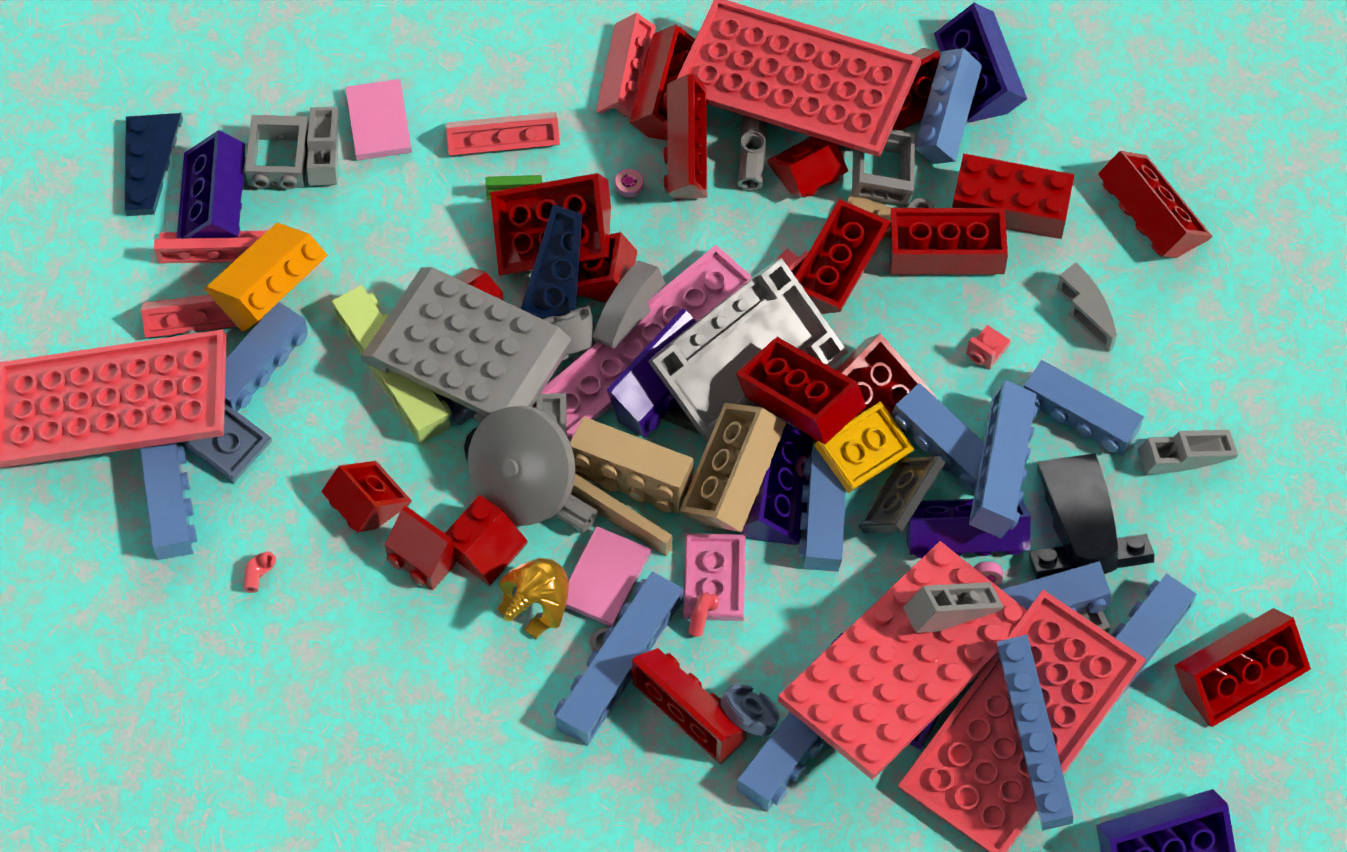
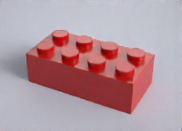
(1032, 196)
(801, 390)

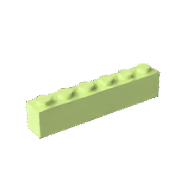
(416, 404)

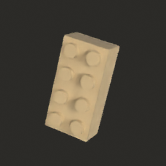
(631, 465)
(733, 466)

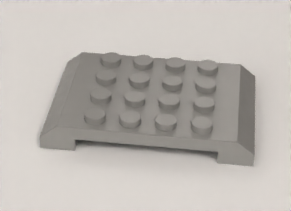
(467, 344)
(704, 359)

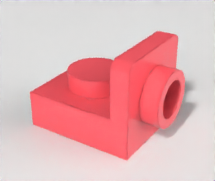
(987, 347)

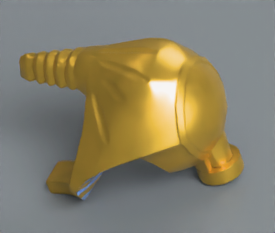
(535, 582)

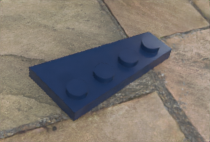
(147, 158)
(556, 268)

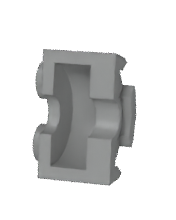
(578, 326)

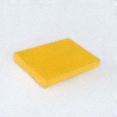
(865, 447)

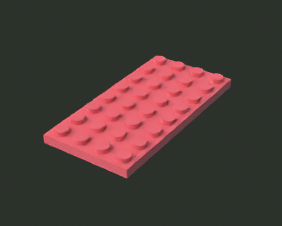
(800, 76)
(112, 398)
(885, 679)
(975, 762)

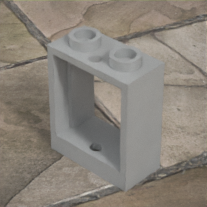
(277, 128)
(886, 188)

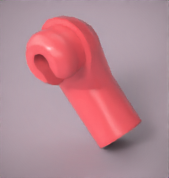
(255, 569)
(699, 614)

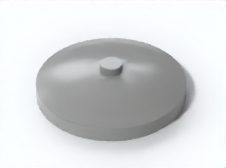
(522, 464)

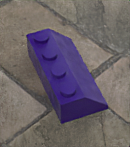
(998, 83)
(212, 188)
(639, 393)
(778, 504)
(949, 523)
(1182, 825)

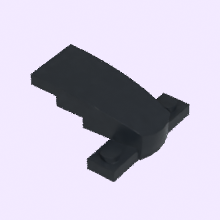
(1083, 520)

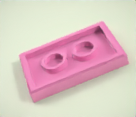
(378, 119)
(718, 567)
(605, 576)

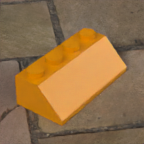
(265, 274)

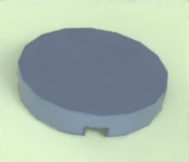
(750, 711)

